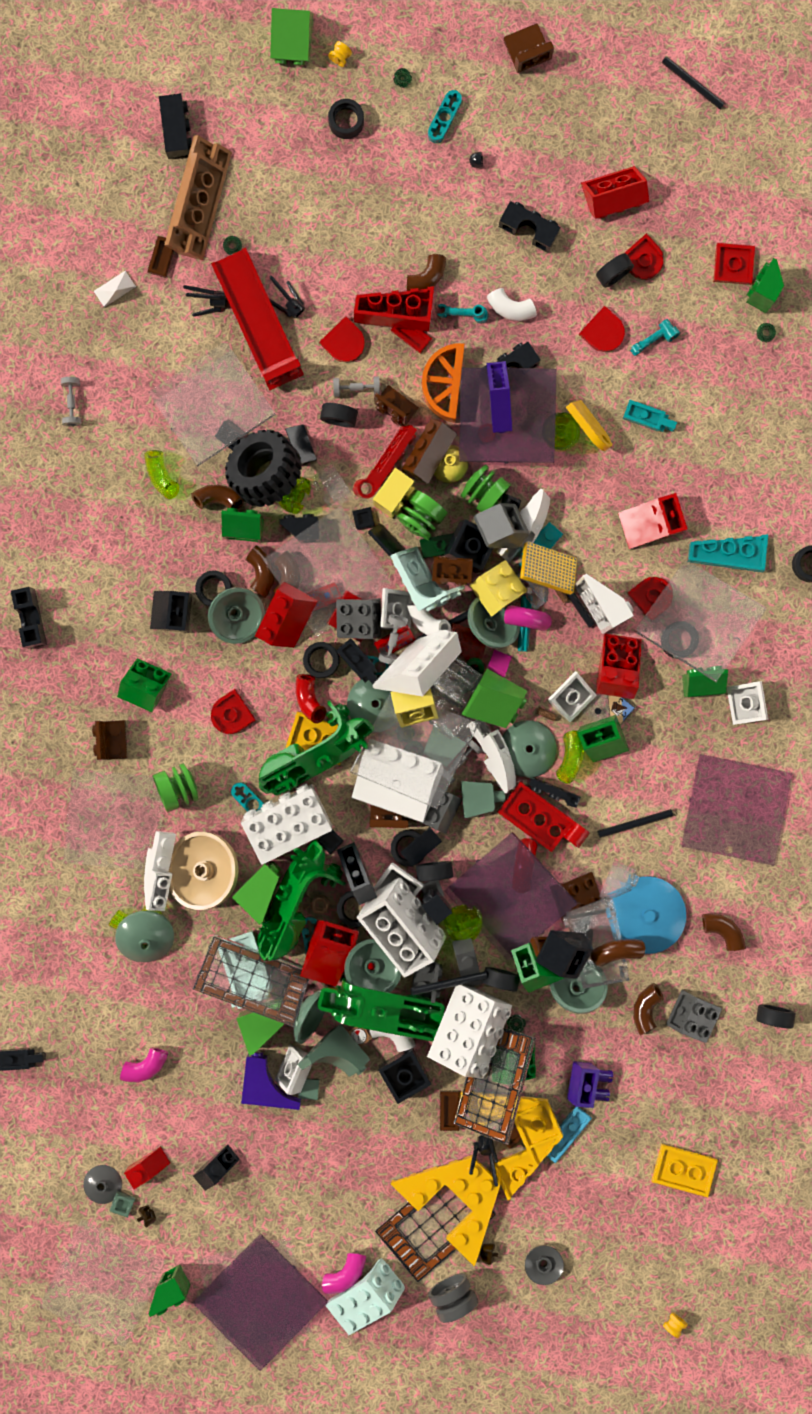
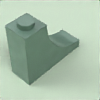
(339, 1050)

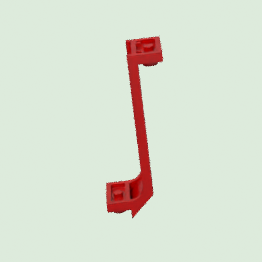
(257, 319)

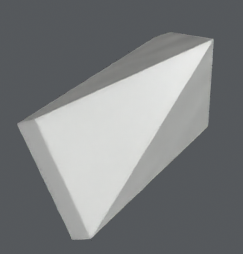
(114, 289)

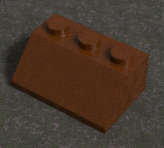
(428, 451)

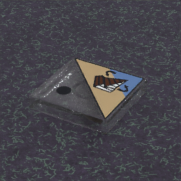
(606, 706)

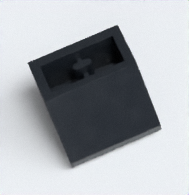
(171, 611)
(565, 953)

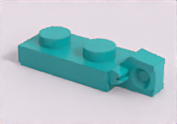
(648, 417)
(547, 537)

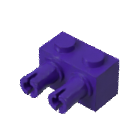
(584, 1082)

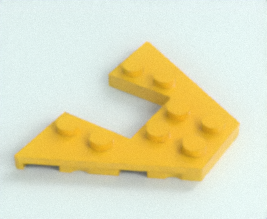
(539, 1134)
(474, 1190)

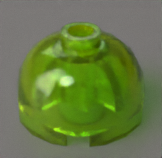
(566, 432)
(292, 502)
(464, 923)

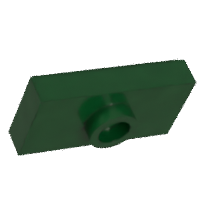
(435, 545)

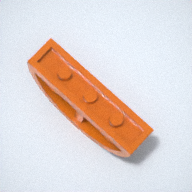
(455, 373)

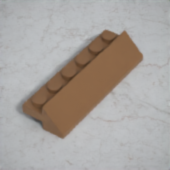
(198, 198)

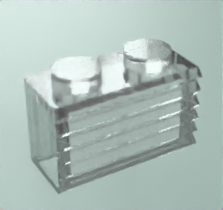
(332, 486)

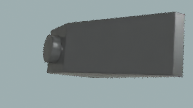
(466, 959)

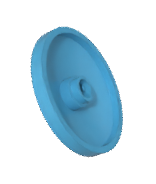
(652, 914)

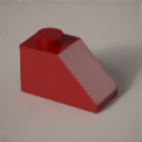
(146, 1167)

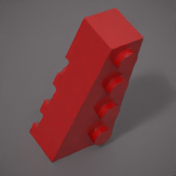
(396, 309)

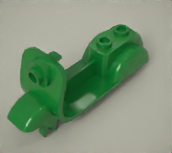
(295, 766)
(283, 922)
(382, 1011)

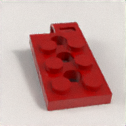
(384, 466)
(553, 817)

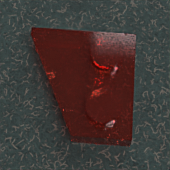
(469, 644)

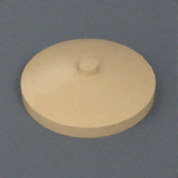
(203, 870)

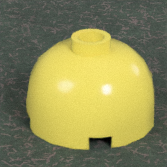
(450, 468)

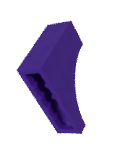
(499, 397)
(261, 1089)

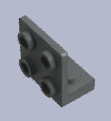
(358, 618)
(428, 975)
(693, 1016)

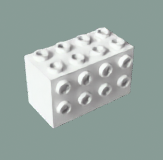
(286, 823)
(402, 927)
(470, 1031)

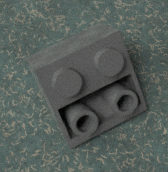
(502, 526)
(441, 818)

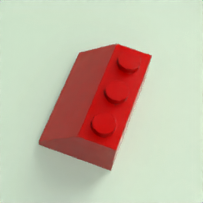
(615, 192)
(286, 617)

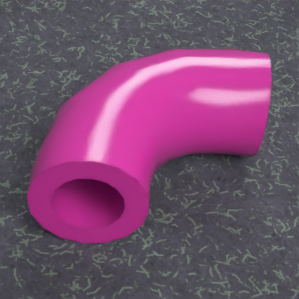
(527, 618)
(146, 1069)
(347, 1277)

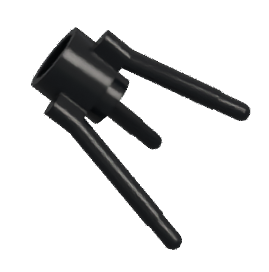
(216, 298)
(294, 307)
(486, 1147)

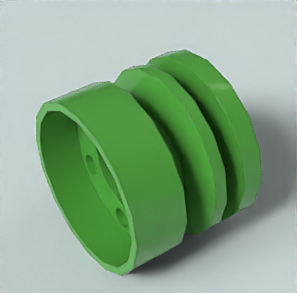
(485, 489)
(420, 517)
(175, 787)

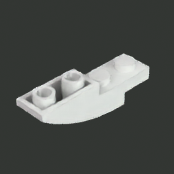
(534, 518)
(499, 759)
(157, 873)

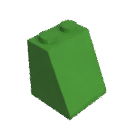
(291, 35)
(495, 700)
(259, 891)
(256, 1029)

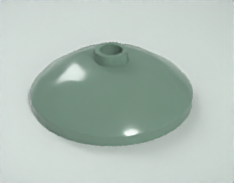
(241, 625)
(498, 633)
(361, 699)
(543, 744)
(144, 928)
(381, 977)
(578, 1002)
(308, 1018)

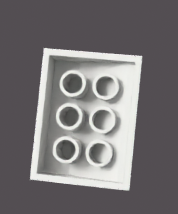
(603, 604)
(421, 664)
(389, 800)

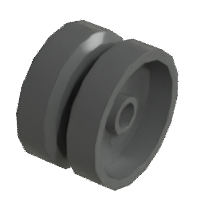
(453, 1298)

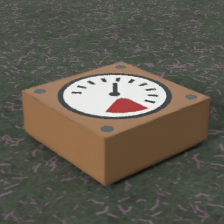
(360, 1035)

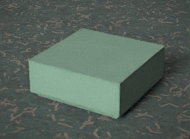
(310, 1089)
(122, 1204)

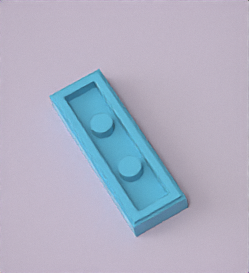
(571, 1128)

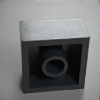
(469, 544)
(404, 1075)

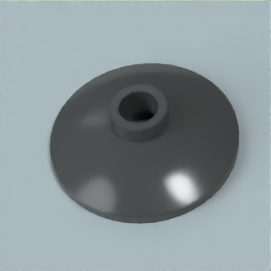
(108, 1177)
(544, 1274)

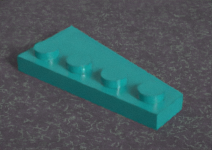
(738, 553)

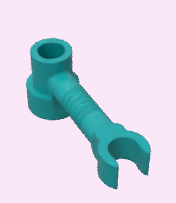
(479, 318)
(666, 330)

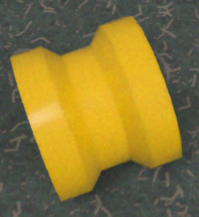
(340, 54)
(675, 1325)

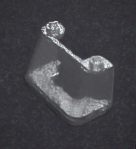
(600, 926)

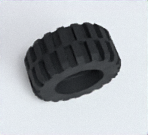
(275, 480)

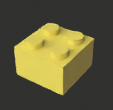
(394, 493)
(498, 588)
(413, 708)

